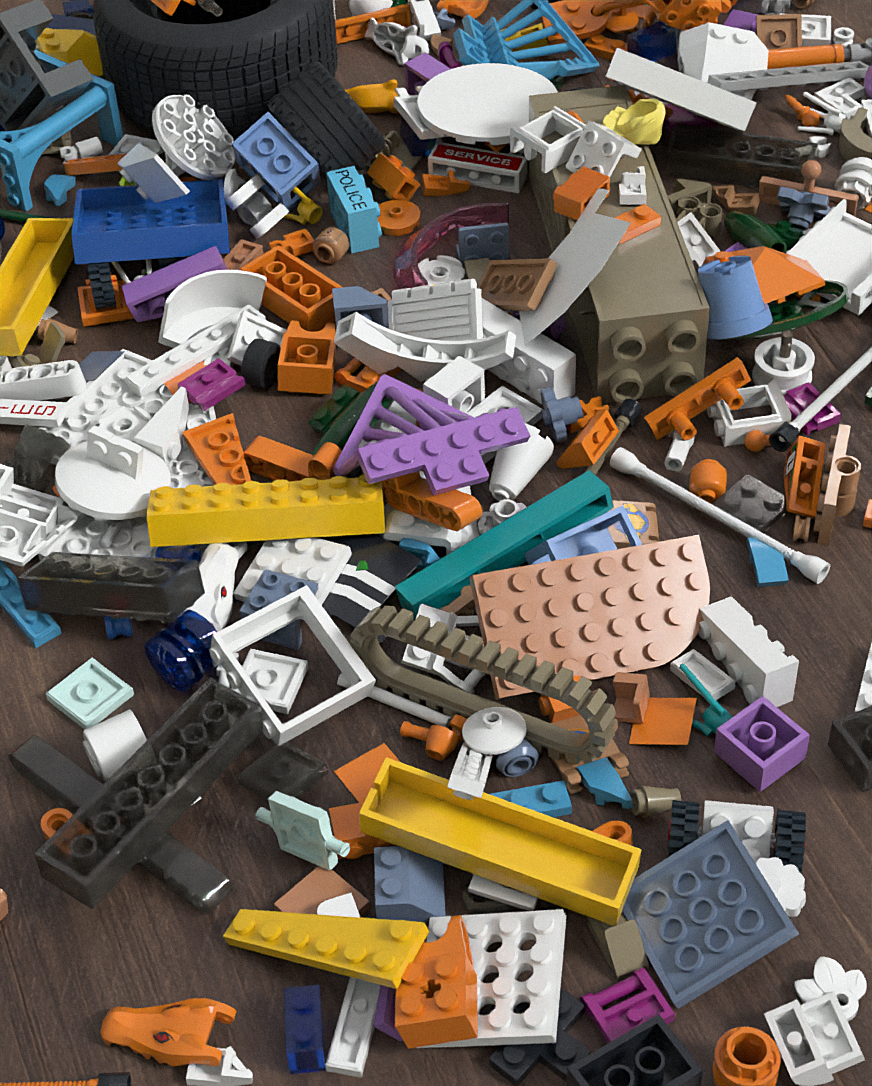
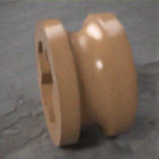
(801, 528)

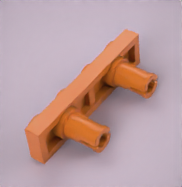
(696, 399)

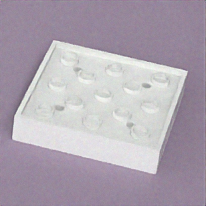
(680, 90)

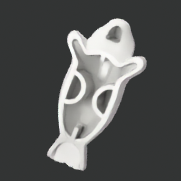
(397, 40)

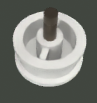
(785, 360)

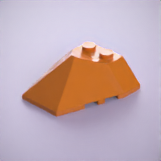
(776, 272)

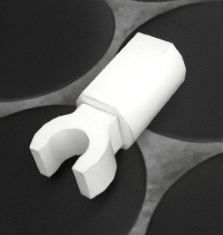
(83, 149)
(677, 452)

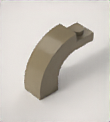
(852, 139)

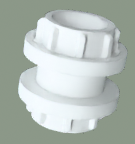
(856, 179)

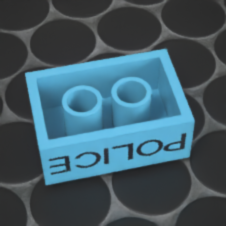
(354, 208)

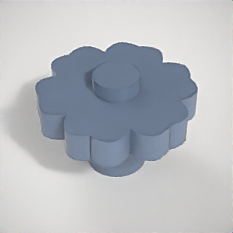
(559, 413)

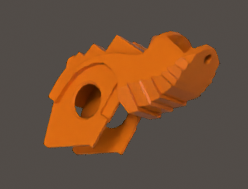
(690, 13)

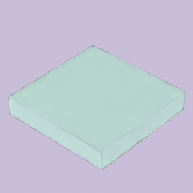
(89, 694)

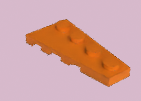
(219, 450)

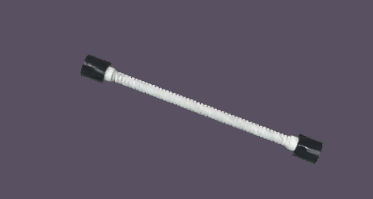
(787, 432)

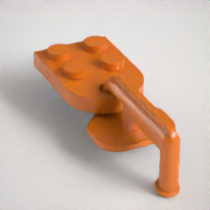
(591, 17)

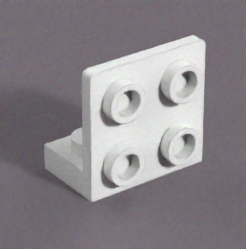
(600, 150)

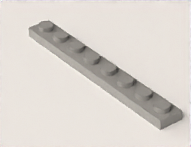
(789, 76)

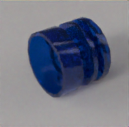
(182, 650)

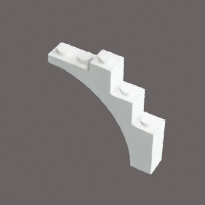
(420, 357)

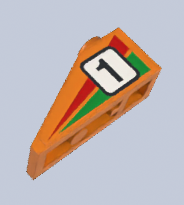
(803, 476)

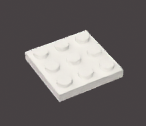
(298, 557)

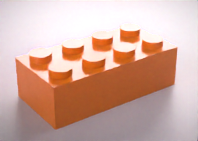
(295, 289)

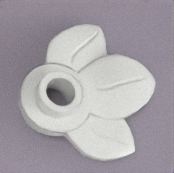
(831, 977)

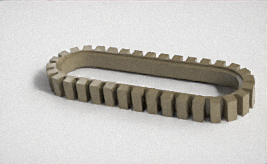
(491, 661)

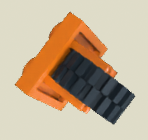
(102, 297)

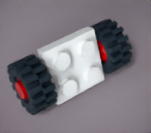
(751, 824)

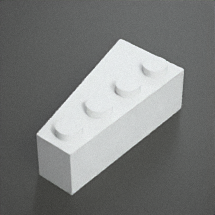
(748, 653)

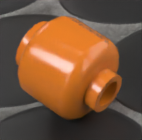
(708, 480)

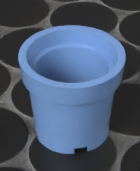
(733, 298)

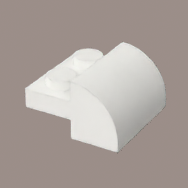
(814, 1039)

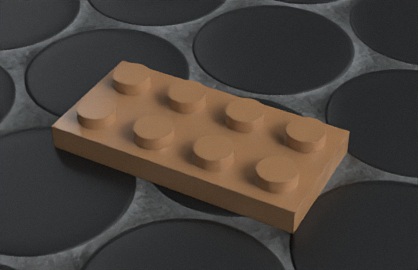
(516, 283)

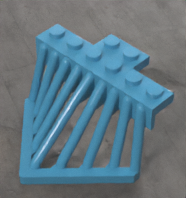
(488, 44)

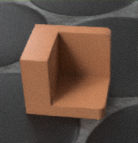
(631, 697)

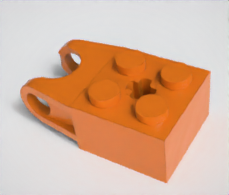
(307, 360)
(439, 991)

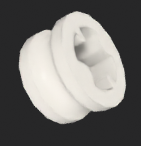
(843, 36)

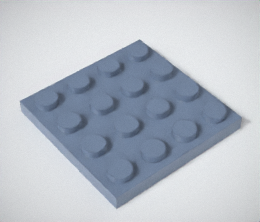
(706, 914)

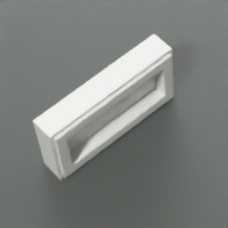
(709, 675)

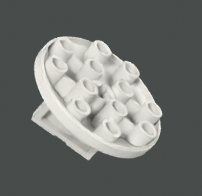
(192, 138)
(109, 476)

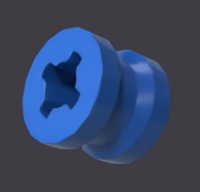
(118, 627)

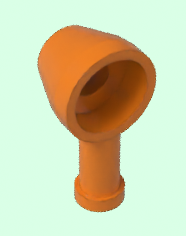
(439, 739)

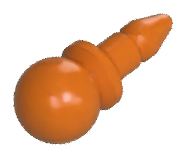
(808, 117)

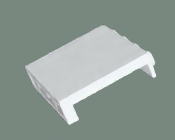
(841, 252)

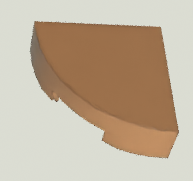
(436, 40)

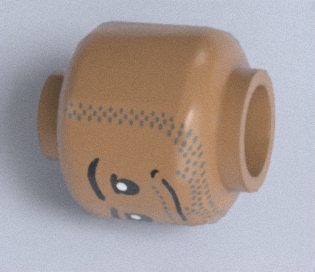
(330, 245)

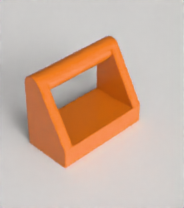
(590, 441)

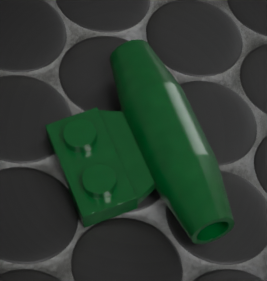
(755, 233)
(341, 415)

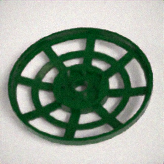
(789, 316)

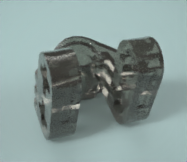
(34, 455)

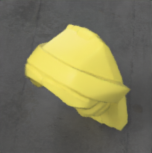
(639, 123)

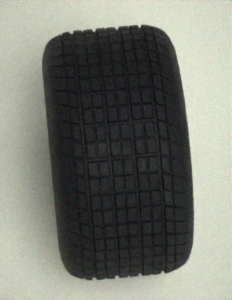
(219, 61)

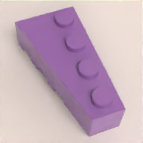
(149, 293)

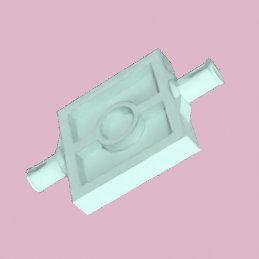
(303, 830)

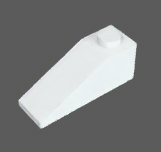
(164, 430)

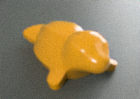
(375, 97)

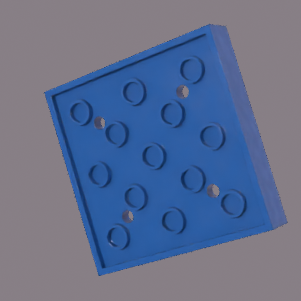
(122, 226)

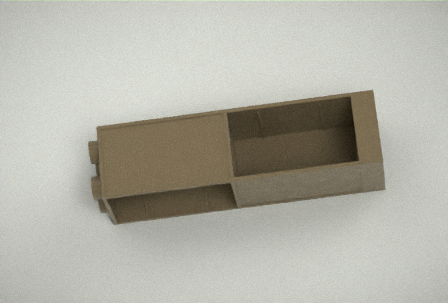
(645, 310)

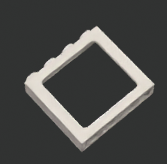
(297, 605)

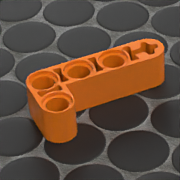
(290, 464)
(413, 496)

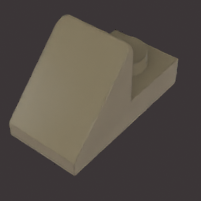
(690, 188)
(620, 945)

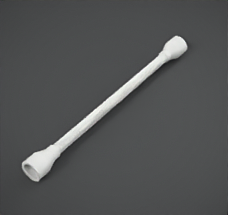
(810, 566)

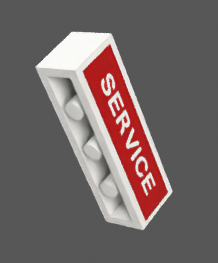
(479, 166)

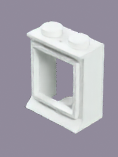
(553, 154)
(734, 431)

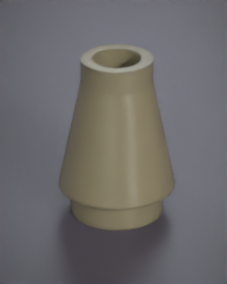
(652, 800)

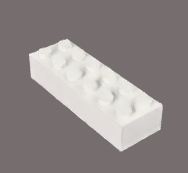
(533, 366)

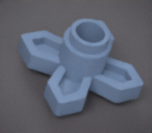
(802, 206)

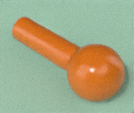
(756, 440)

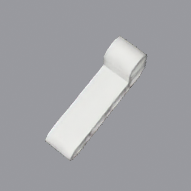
(41, 380)

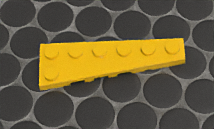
(339, 944)

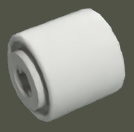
(113, 743)

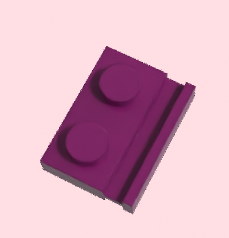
(212, 384)
(800, 398)

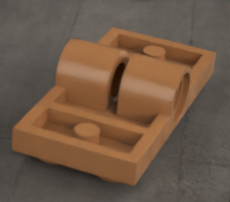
(839, 485)

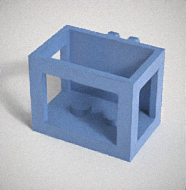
(276, 159)
(584, 539)

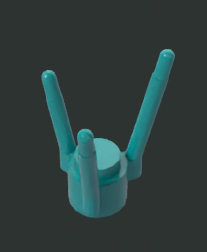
(714, 715)

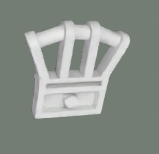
(434, 663)

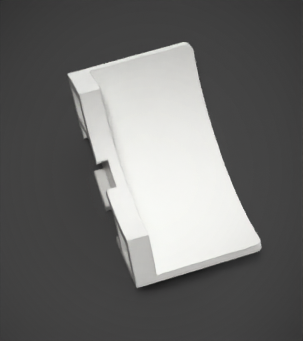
(206, 301)

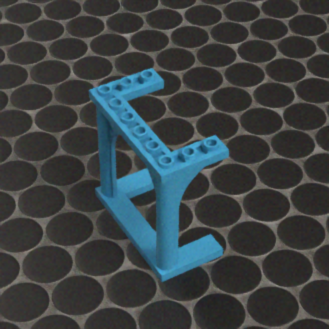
(22, 153)

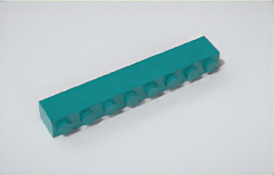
(507, 542)

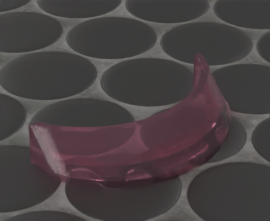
(405, 261)

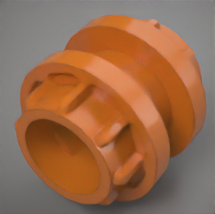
(746, 1058)

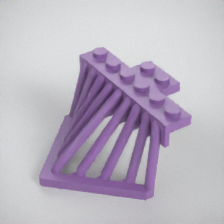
(443, 447)

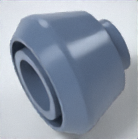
(518, 760)

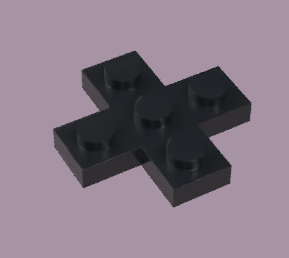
(518, 1060)

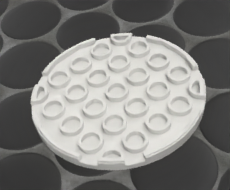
(480, 101)

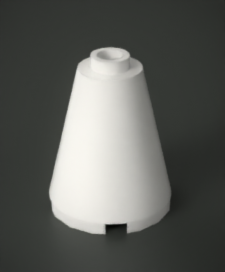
(518, 465)

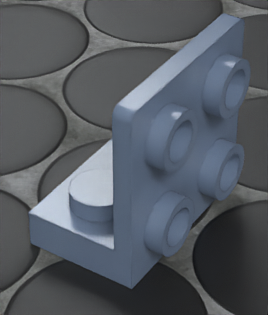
(483, 242)
(269, 589)

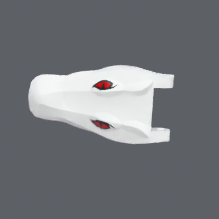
(218, 579)

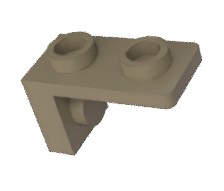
(49, 350)

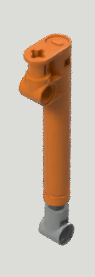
(820, 55)

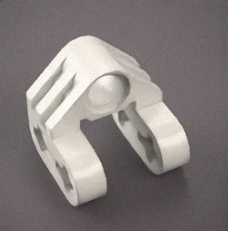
(255, 208)

